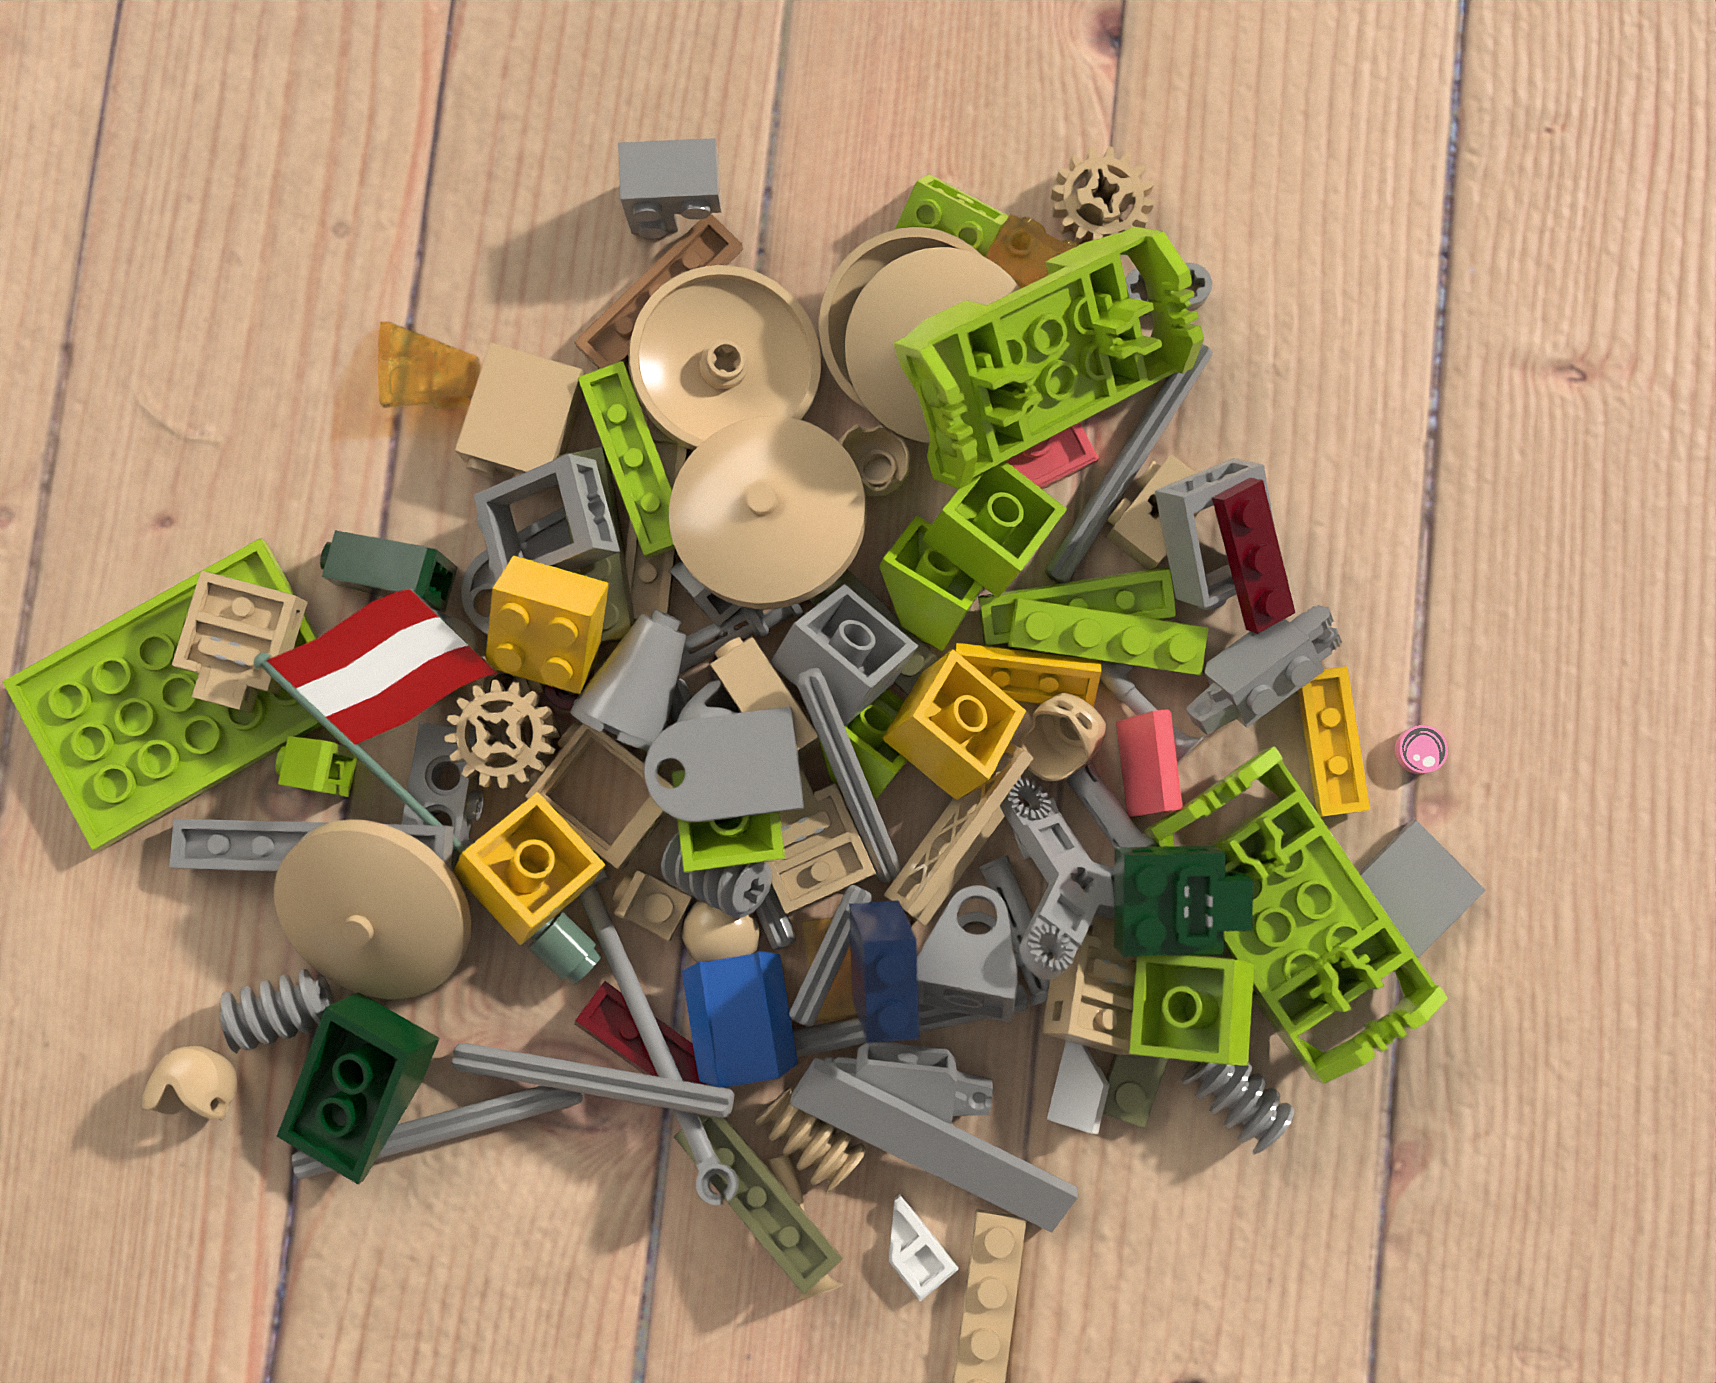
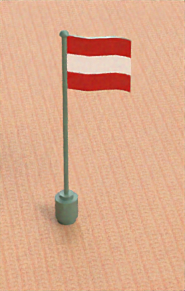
(381, 674)

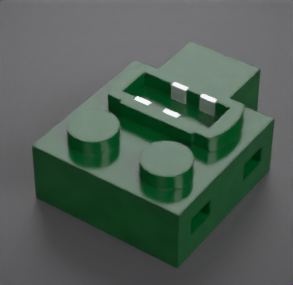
(1177, 901)

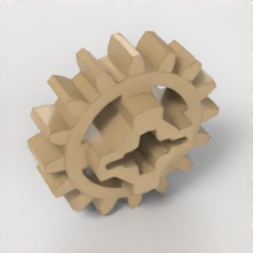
(1114, 183)
(515, 719)

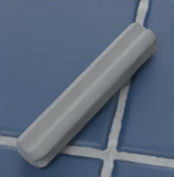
(827, 960)

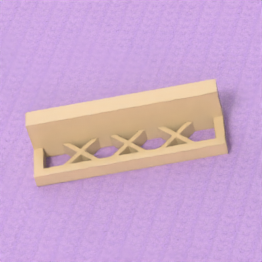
(956, 839)

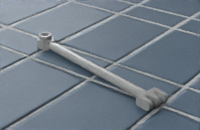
(694, 1132)

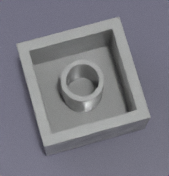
(851, 647)

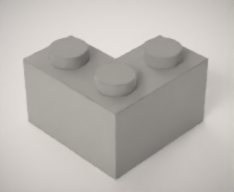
(667, 181)

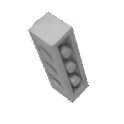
(461, 803)

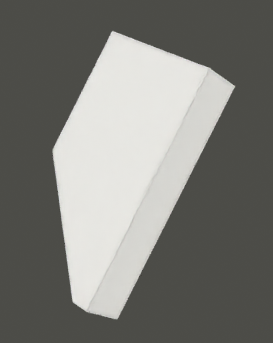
(1078, 1090)
(917, 1252)

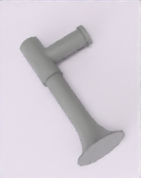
(1115, 680)

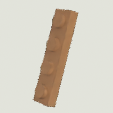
(610, 335)

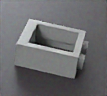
(584, 506)
(1176, 510)

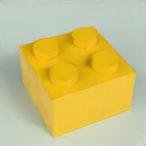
(546, 624)
(954, 725)
(528, 868)

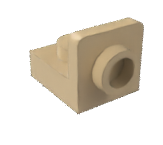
(651, 903)

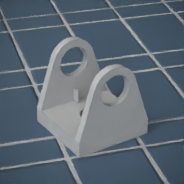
(969, 970)

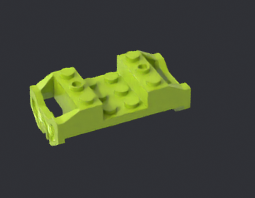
(1048, 352)
(1314, 924)

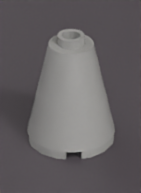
(636, 682)

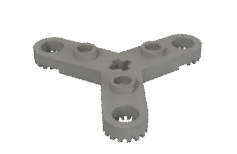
(1064, 909)

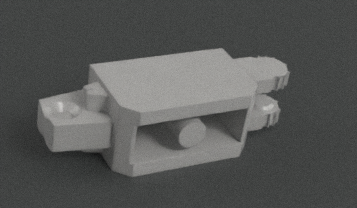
(1264, 670)
(921, 1078)

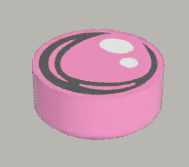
(1421, 749)

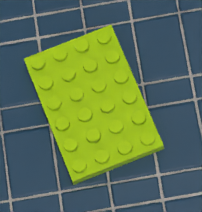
(124, 720)

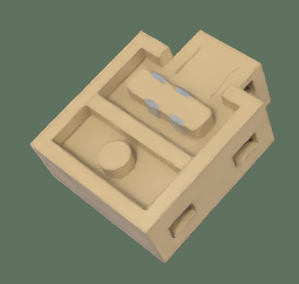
(227, 630)
(819, 849)
(1094, 995)

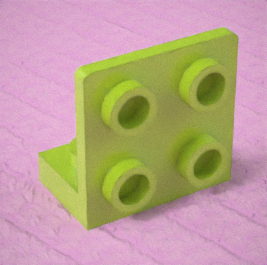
(950, 210)

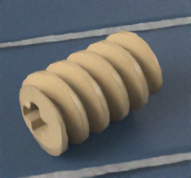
(814, 1139)

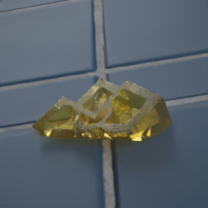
(423, 370)

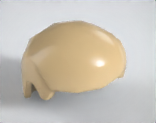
(879, 457)
(716, 936)

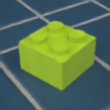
(994, 526)
(1192, 1008)

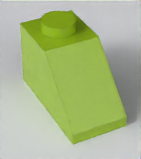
(316, 766)

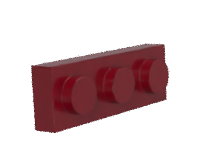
(1254, 554)
(611, 1024)

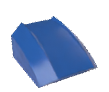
(740, 1019)

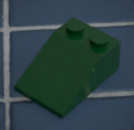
(356, 1084)

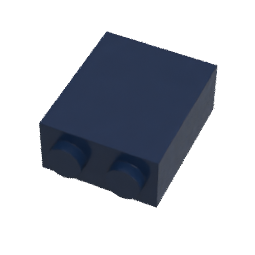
(884, 971)

